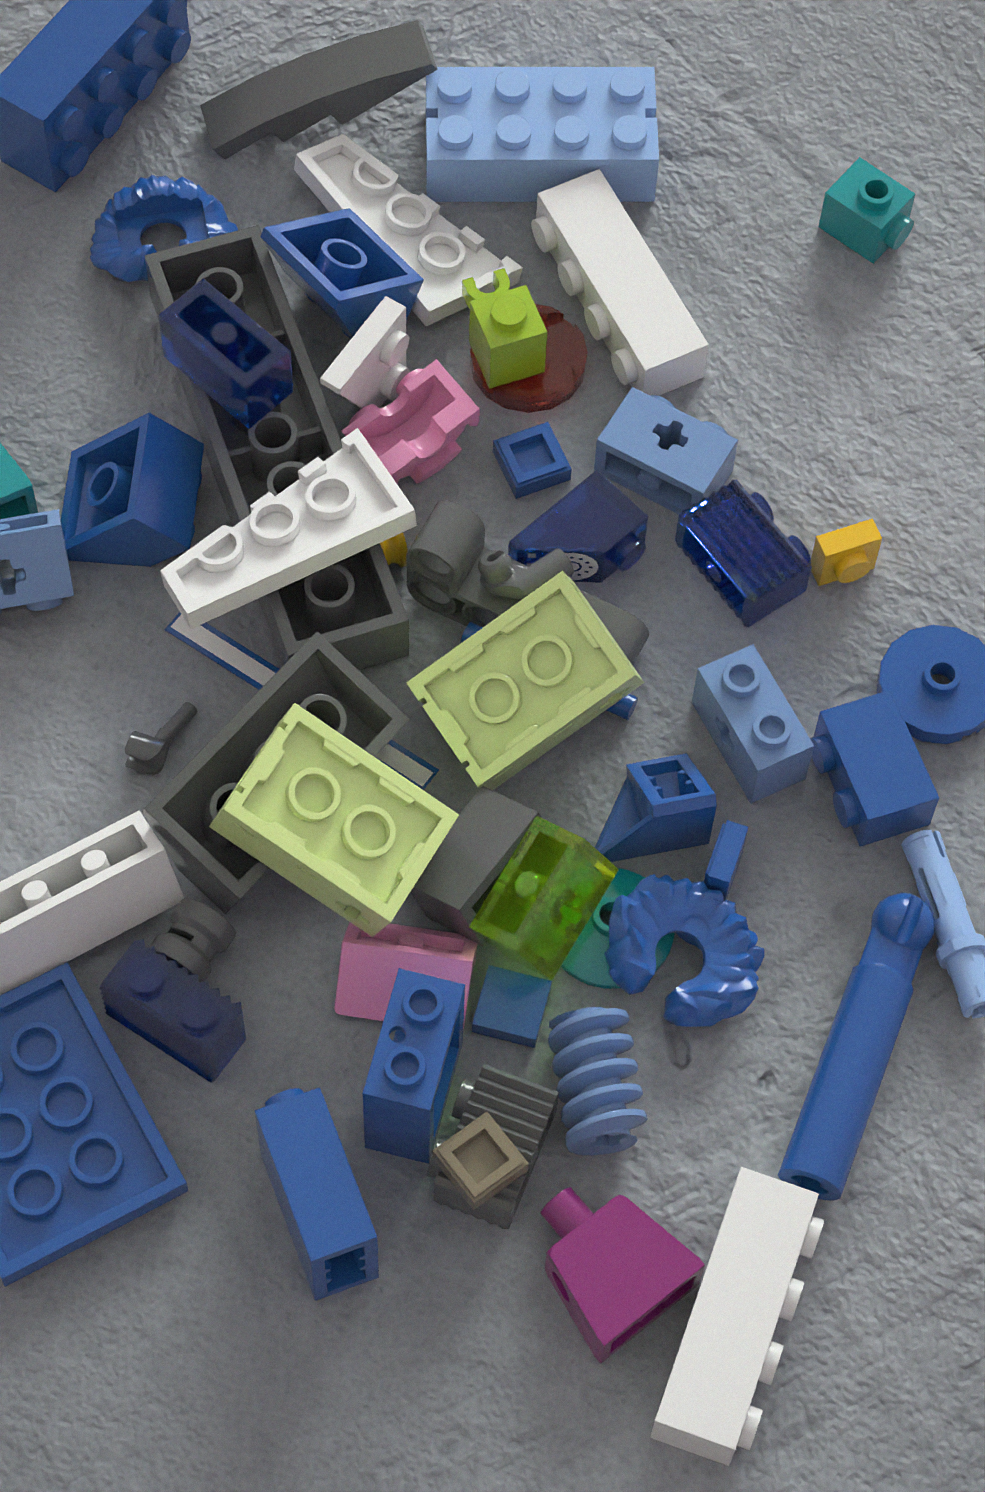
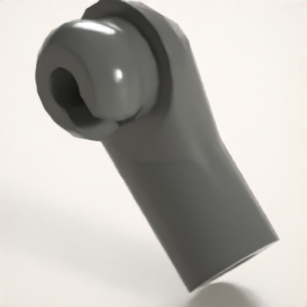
(517, 581)

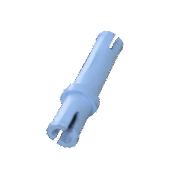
(959, 946)

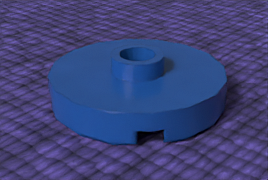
(933, 709)

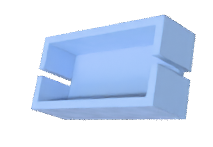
(533, 128)

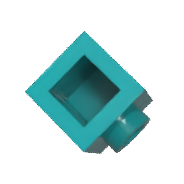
(867, 211)

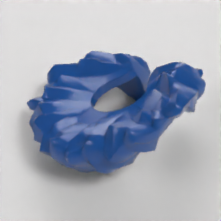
(148, 203)
(699, 918)

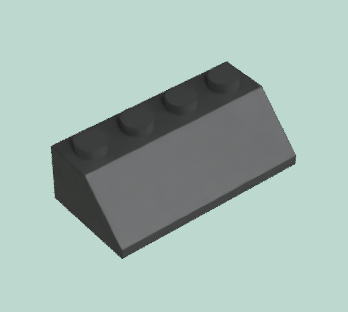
(182, 811)

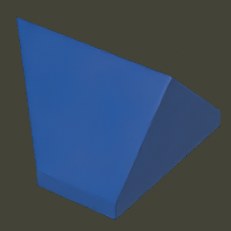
(659, 810)

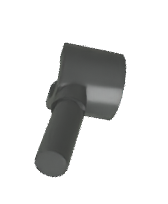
(150, 753)

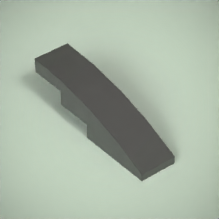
(326, 82)

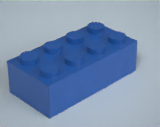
(83, 80)

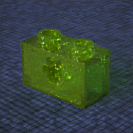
(544, 897)

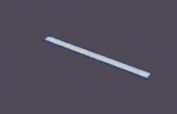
(259, 671)

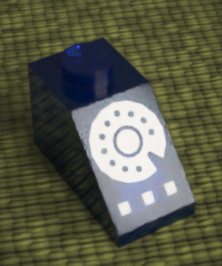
(592, 526)

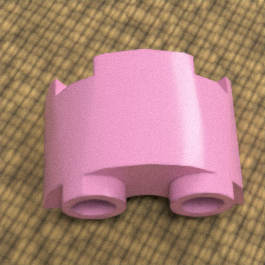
(420, 426)

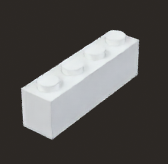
(619, 285)
(82, 898)
(735, 1317)

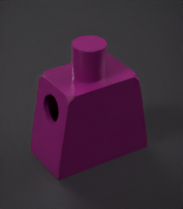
(615, 1269)

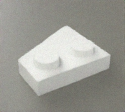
(373, 359)

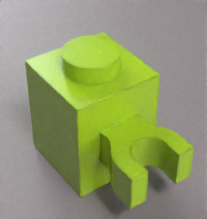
(505, 331)

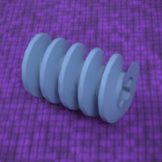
(592, 1080)

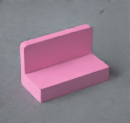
(372, 963)

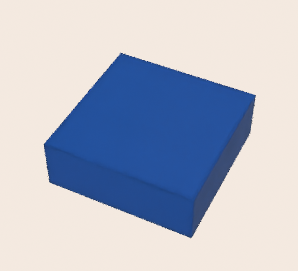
(532, 460)
(726, 857)
(511, 1006)

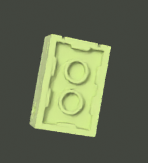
(525, 682)
(334, 821)

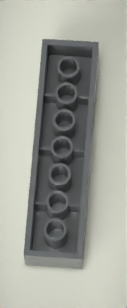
(351, 600)

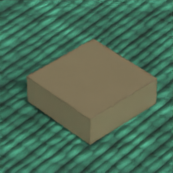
(480, 1160)

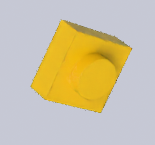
(846, 553)

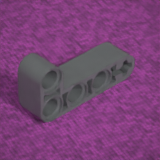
(447, 578)

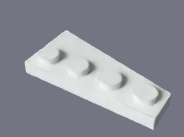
(442, 254)
(313, 523)

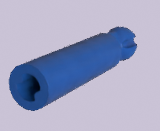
(858, 1048)

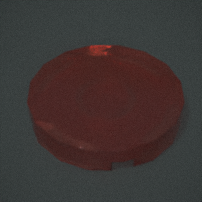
(563, 369)

